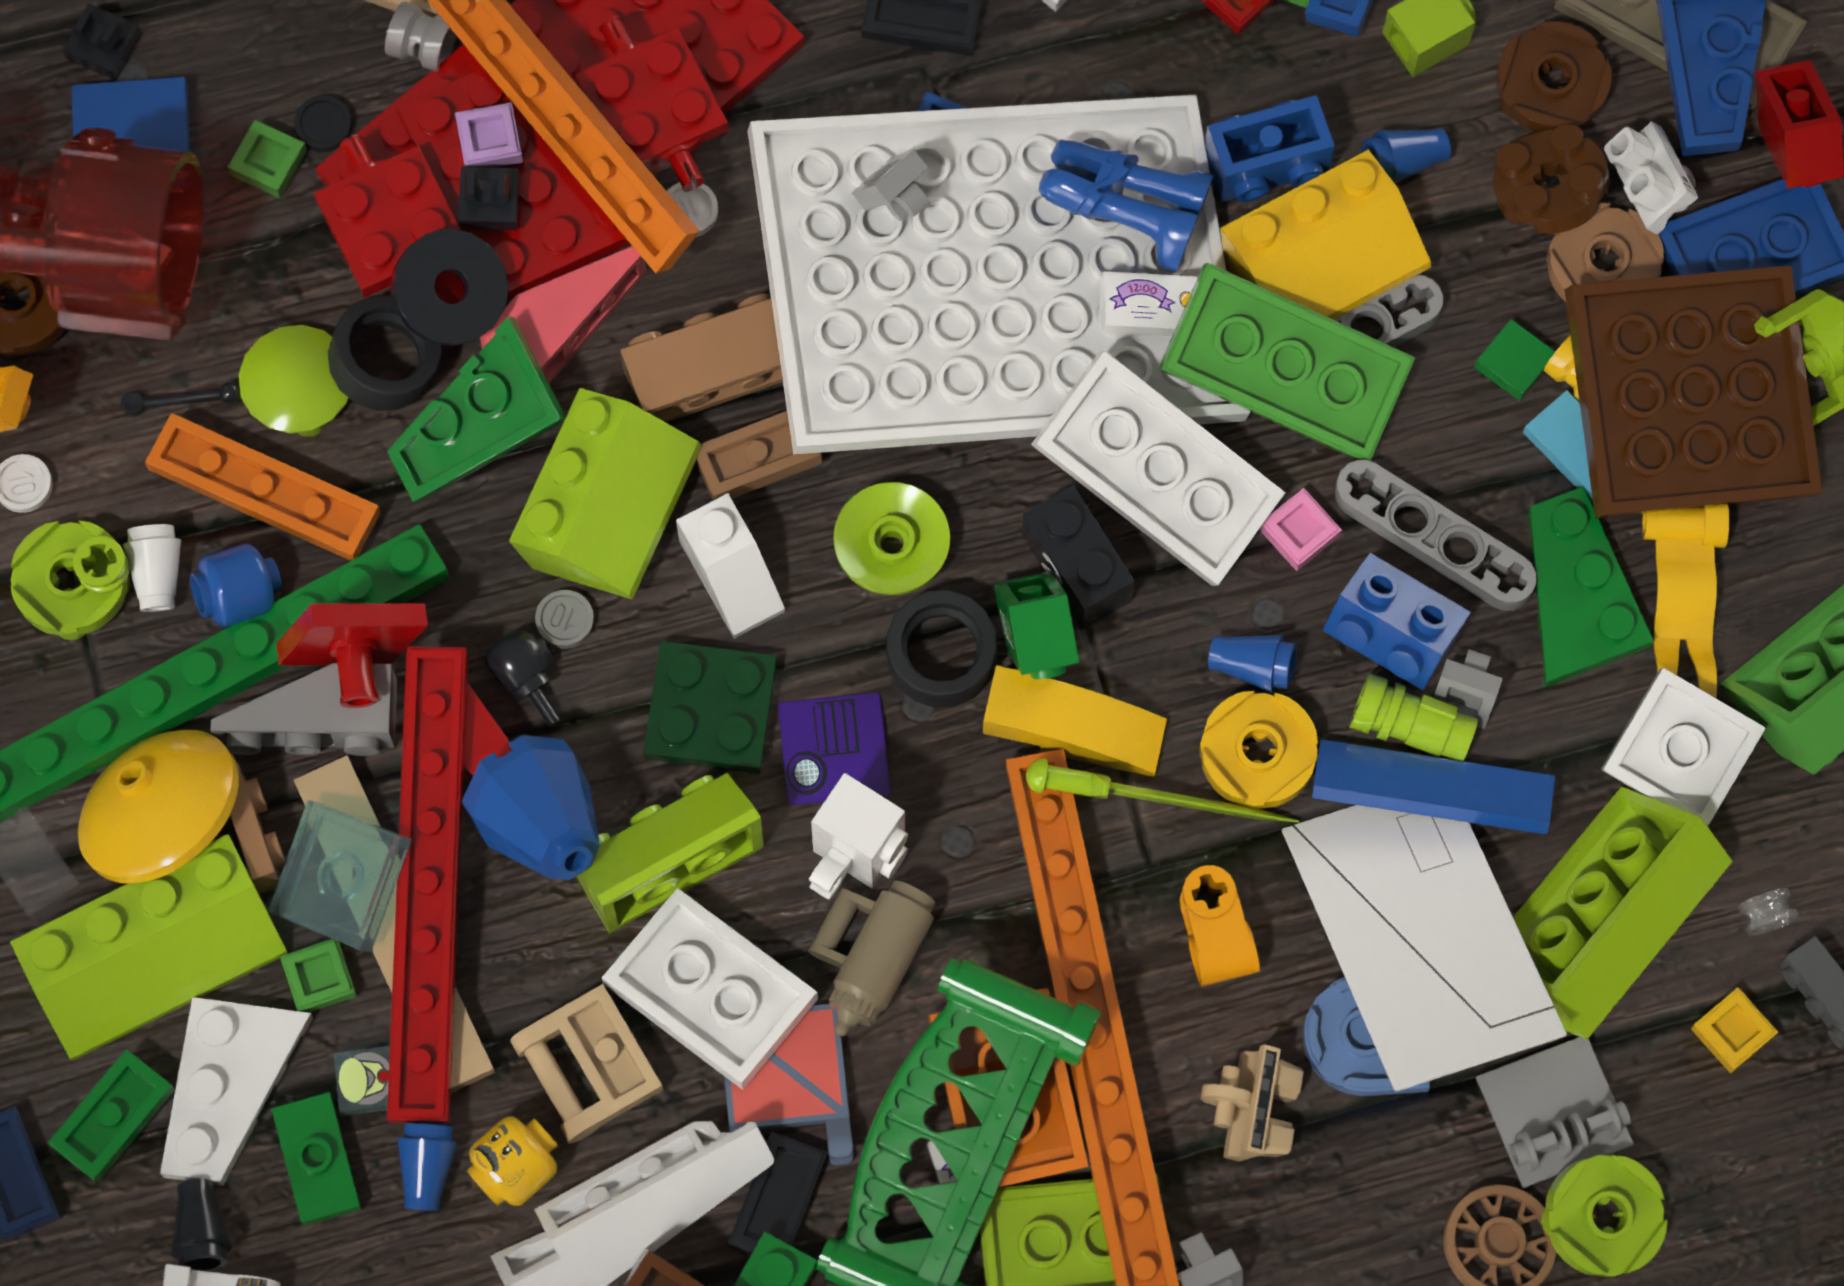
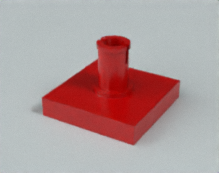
(355, 640)

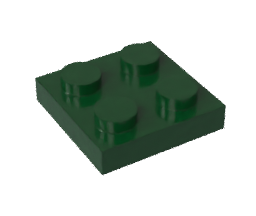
(710, 707)

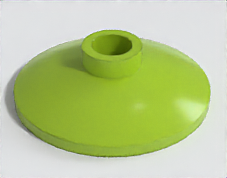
(888, 512)

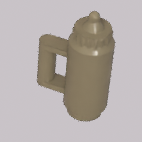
(879, 954)

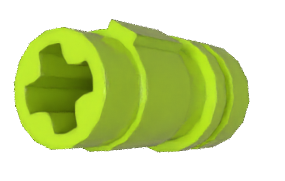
(1415, 720)

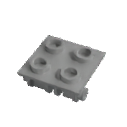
(1555, 1110)

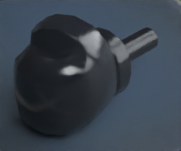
(521, 667)

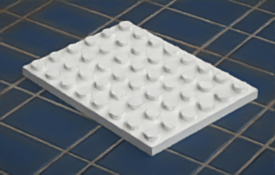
(982, 299)

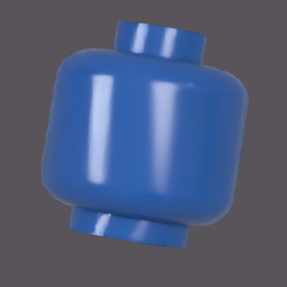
(235, 585)

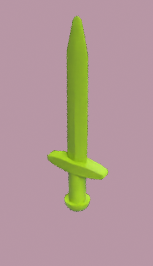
(1041, 776)

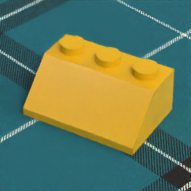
(1329, 240)

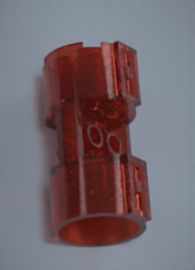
(108, 233)

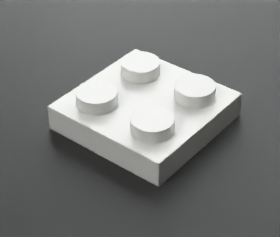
(1683, 747)

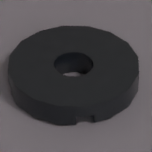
(477, 268)

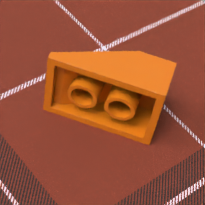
(1052, 1133)

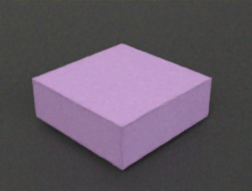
(489, 136)

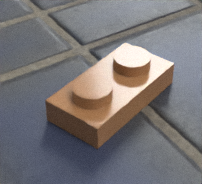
(752, 458)
(260, 850)

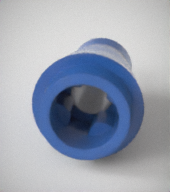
(1408, 151)
(1255, 659)
(425, 1164)

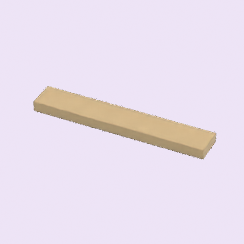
(341, 789)

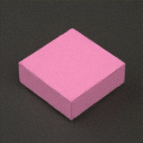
(1300, 529)

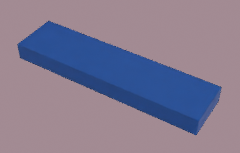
(1433, 786)

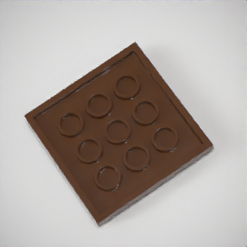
(1688, 395)

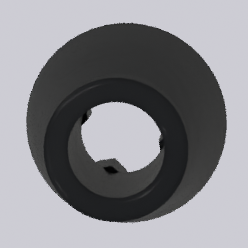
(199, 1229)

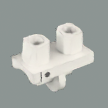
(1651, 174)

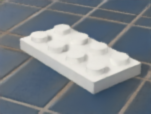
(1158, 468)

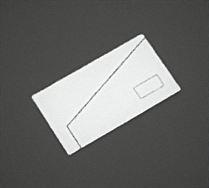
(1422, 940)

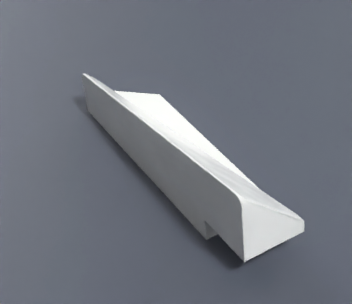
(634, 1206)

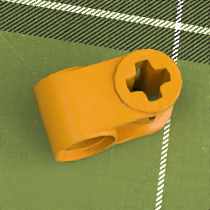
(1217, 937)

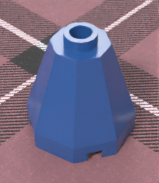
(535, 807)

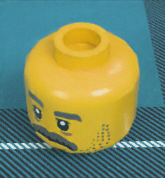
(513, 1161)

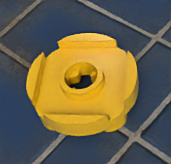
(1259, 717)

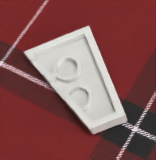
(223, 1080)

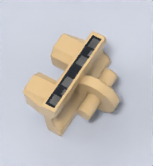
(1245, 1104)

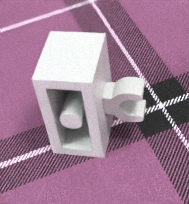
(856, 836)

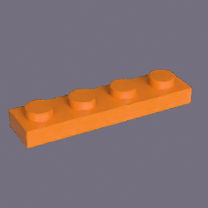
(262, 487)

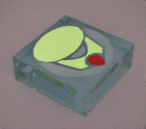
(362, 1080)

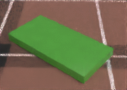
(1286, 363)

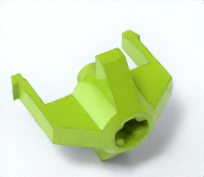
(1821, 342)

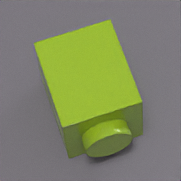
(1428, 31)

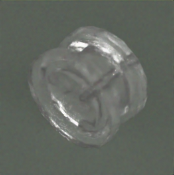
(1768, 911)

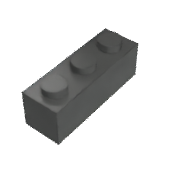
(1820, 982)

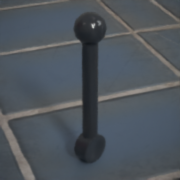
(134, 404)

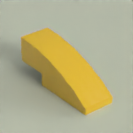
(1073, 719)

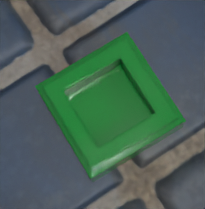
(1514, 360)

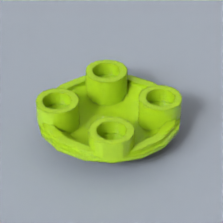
(289, 381)

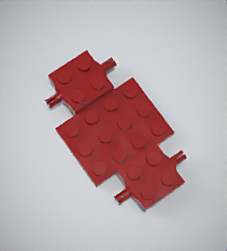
(643, 90)

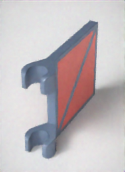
(800, 1085)

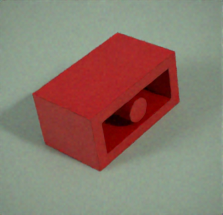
(1799, 124)

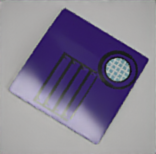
(829, 739)

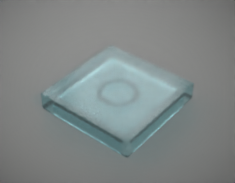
(339, 875)

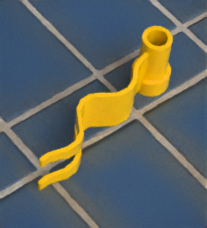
(1687, 585)

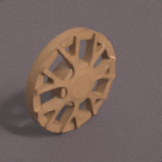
(1498, 1240)

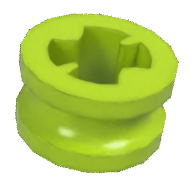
(85, 557)

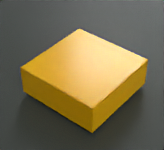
(1734, 1030)

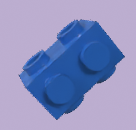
(1268, 149)
(1393, 623)

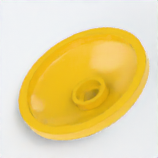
(158, 806)

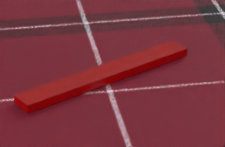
(428, 886)

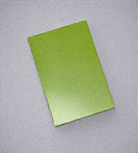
(1045, 1237)

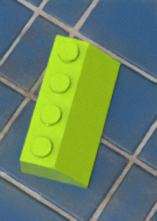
(1616, 903)
(148, 949)

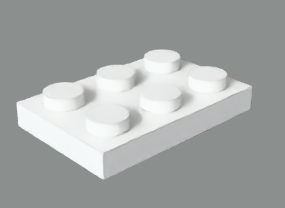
(710, 988)

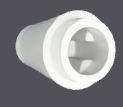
(153, 565)

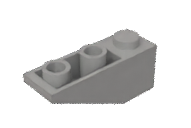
(310, 717)

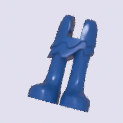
(1093, 183)

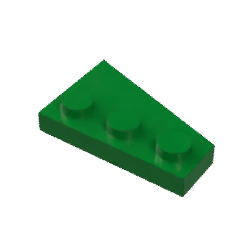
(481, 416)
(1582, 594)

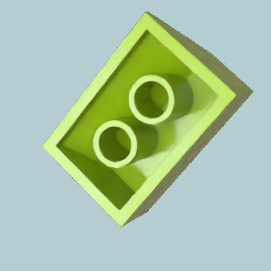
(604, 494)
(671, 850)

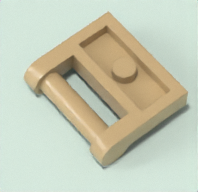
(605, 1055)

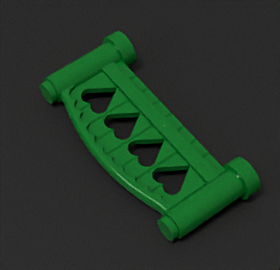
(1027, 1036)

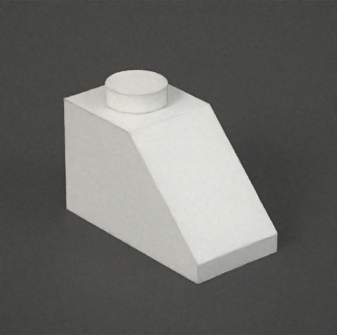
(730, 565)

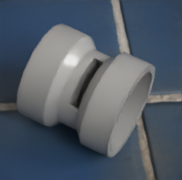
(419, 36)

